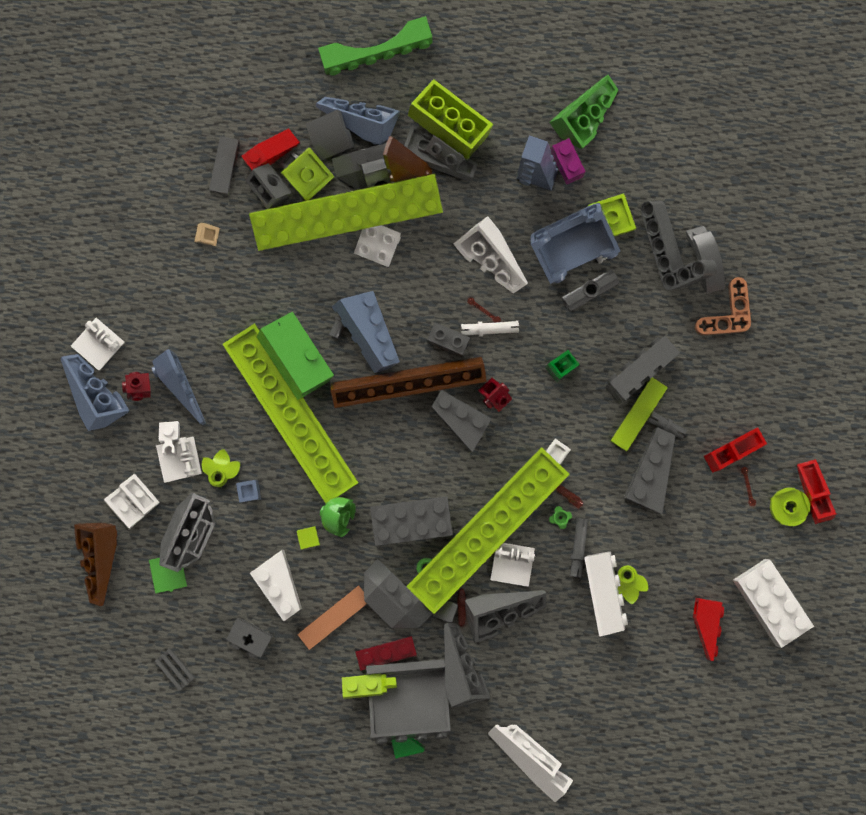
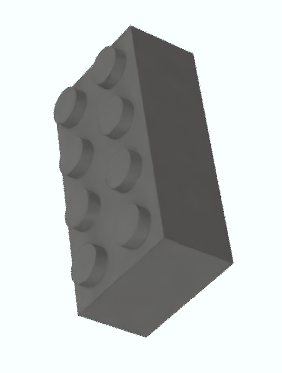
(411, 521)

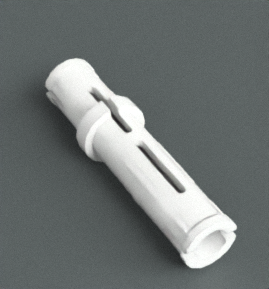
(490, 328)

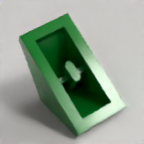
(562, 365)
(407, 748)

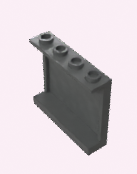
(415, 707)

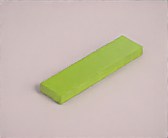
(639, 414)

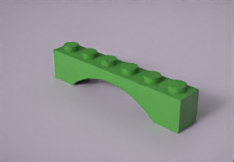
(340, 57)

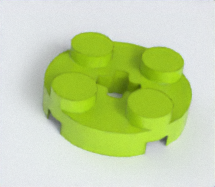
(795, 497)

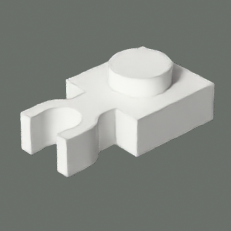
(168, 434)

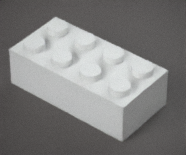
(773, 603)

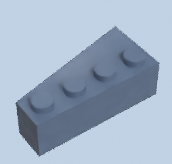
(537, 164)
(368, 329)

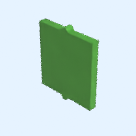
(166, 579)

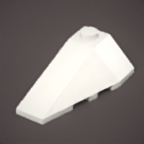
(489, 249)

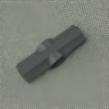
(600, 284)

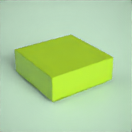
(308, 537)

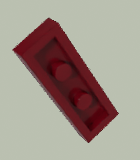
(386, 653)

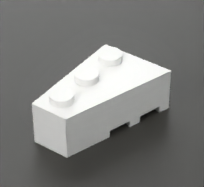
(278, 585)

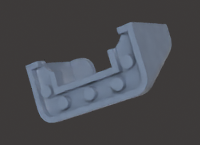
(574, 242)

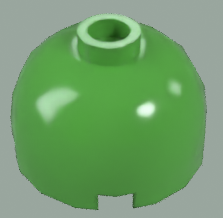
(336, 515)

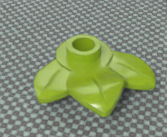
(220, 465)
(631, 587)

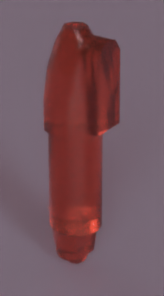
(573, 499)
(461, 607)

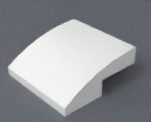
(138, 495)

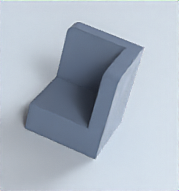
(248, 491)

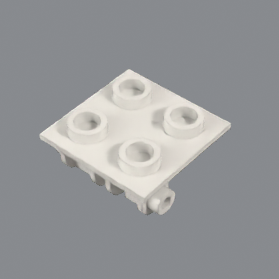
(378, 244)
(97, 343)
(182, 464)
(513, 564)

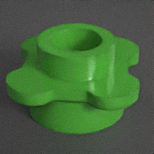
(565, 517)

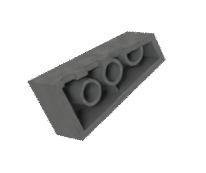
(641, 370)
(652, 473)

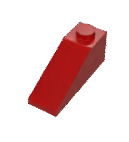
(270, 150)

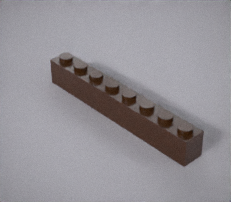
(408, 382)

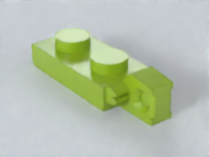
(367, 685)

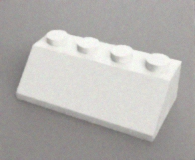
(605, 594)

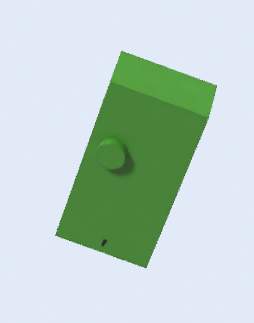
(294, 355)

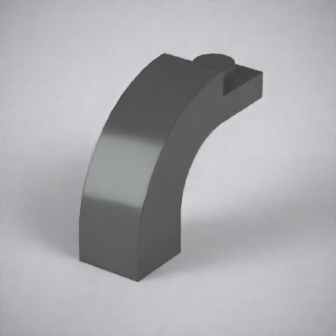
(706, 248)

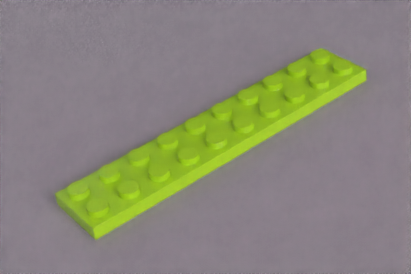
(346, 212)
(291, 417)
(487, 530)

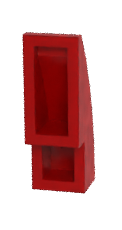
(735, 450)
(816, 491)

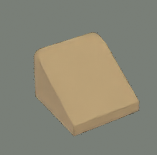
(207, 234)

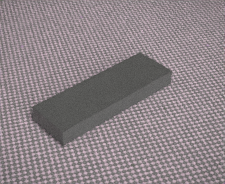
(224, 165)

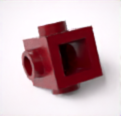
(137, 386)
(498, 397)

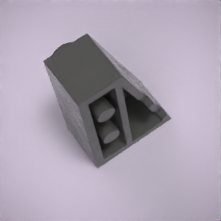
(461, 419)

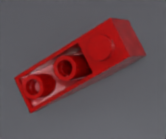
(707, 619)

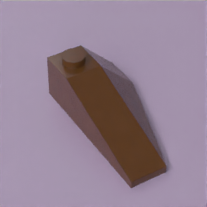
(403, 162)
(98, 547)

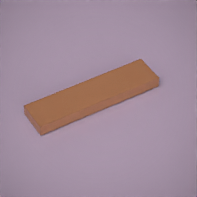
(333, 618)

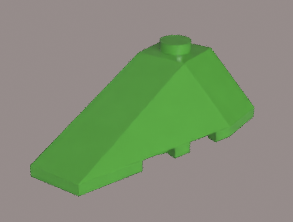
(585, 114)

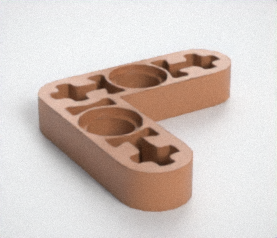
(736, 314)

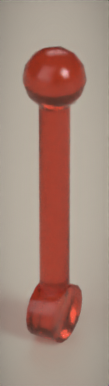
(471, 301)
(752, 502)

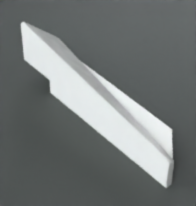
(532, 760)

